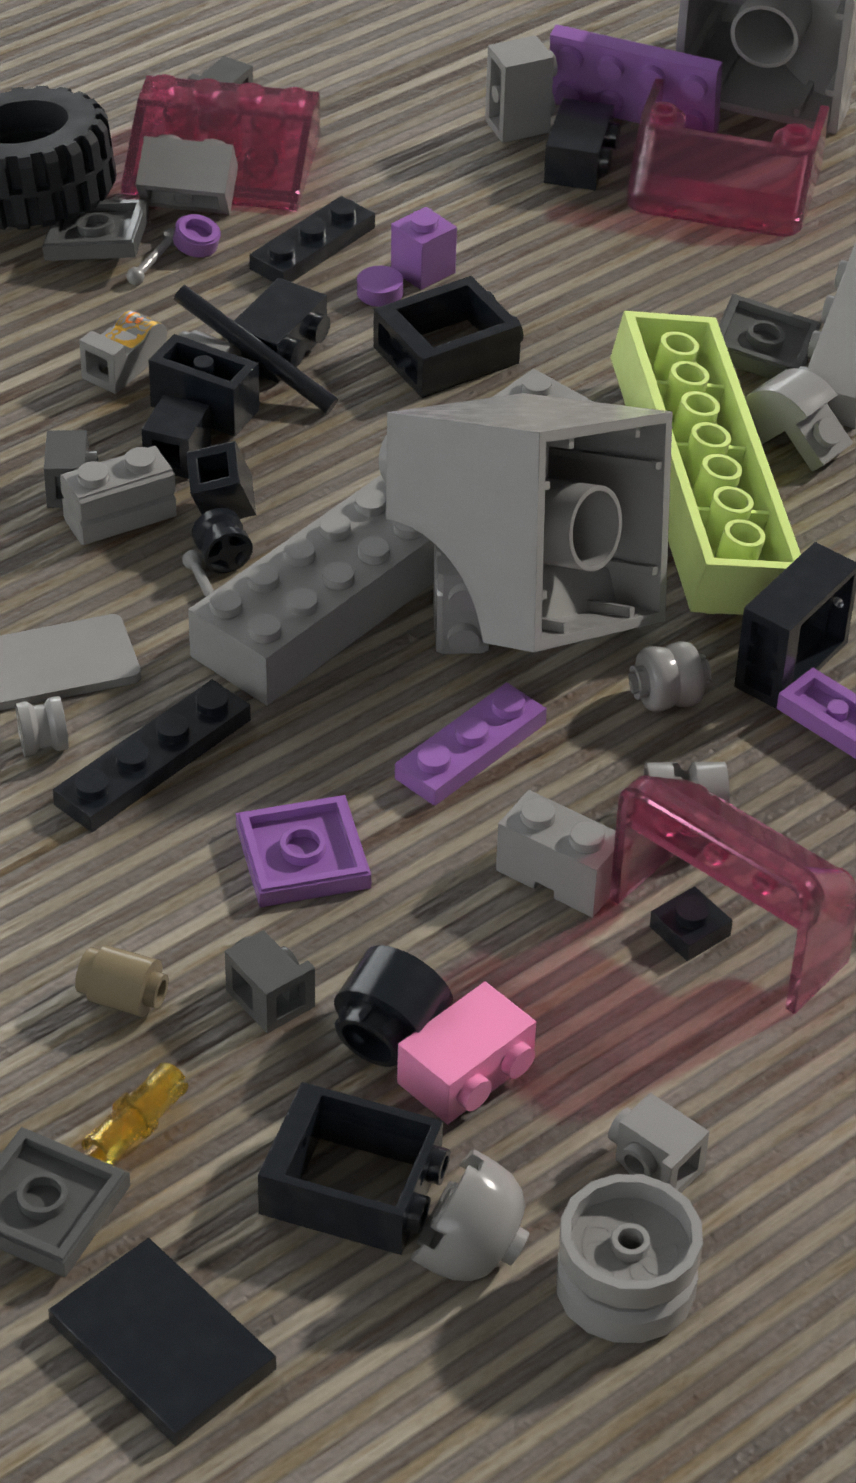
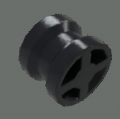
(222, 540)

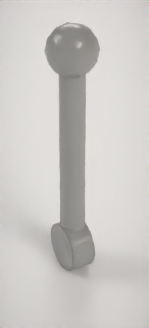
(136, 274)
(192, 560)

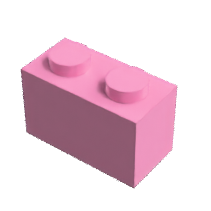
(466, 1053)

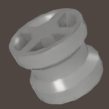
(42, 726)

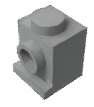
(660, 1142)

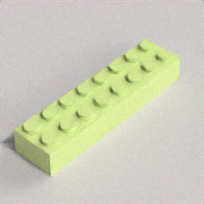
(723, 503)

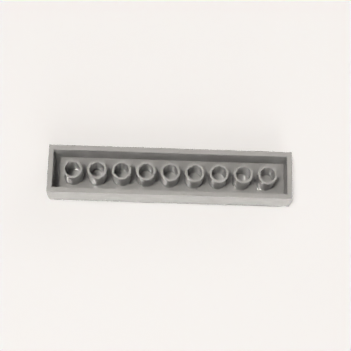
(321, 587)

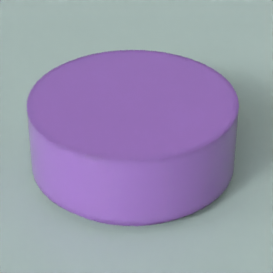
(196, 235)
(379, 285)

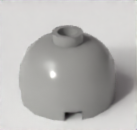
(474, 1223)

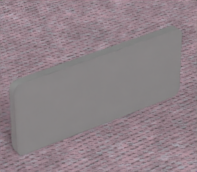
(66, 660)

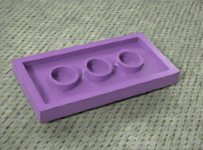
(624, 71)

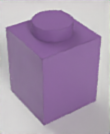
(423, 247)

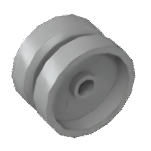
(628, 1258)

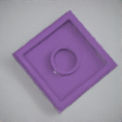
(303, 851)

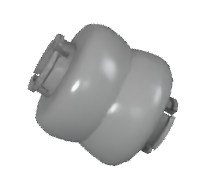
(669, 676)

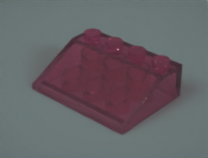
(268, 126)

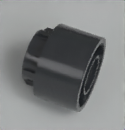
(386, 1002)

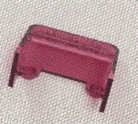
(724, 176)
(686, 820)

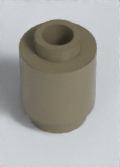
(121, 980)

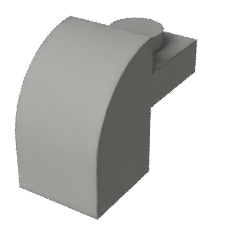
(798, 405)

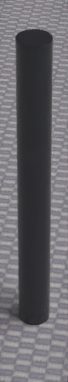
(255, 349)

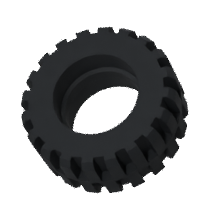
(52, 156)

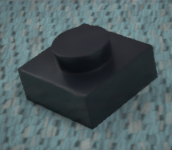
(690, 923)

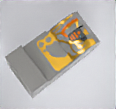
(121, 348)

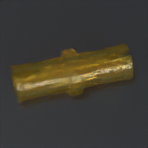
(136, 1114)

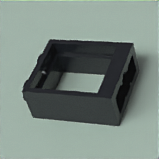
(433, 369)
(796, 623)
(365, 1126)

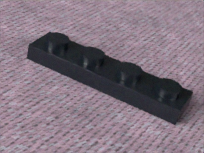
(151, 755)

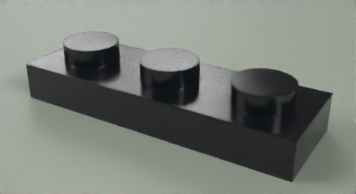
(312, 240)

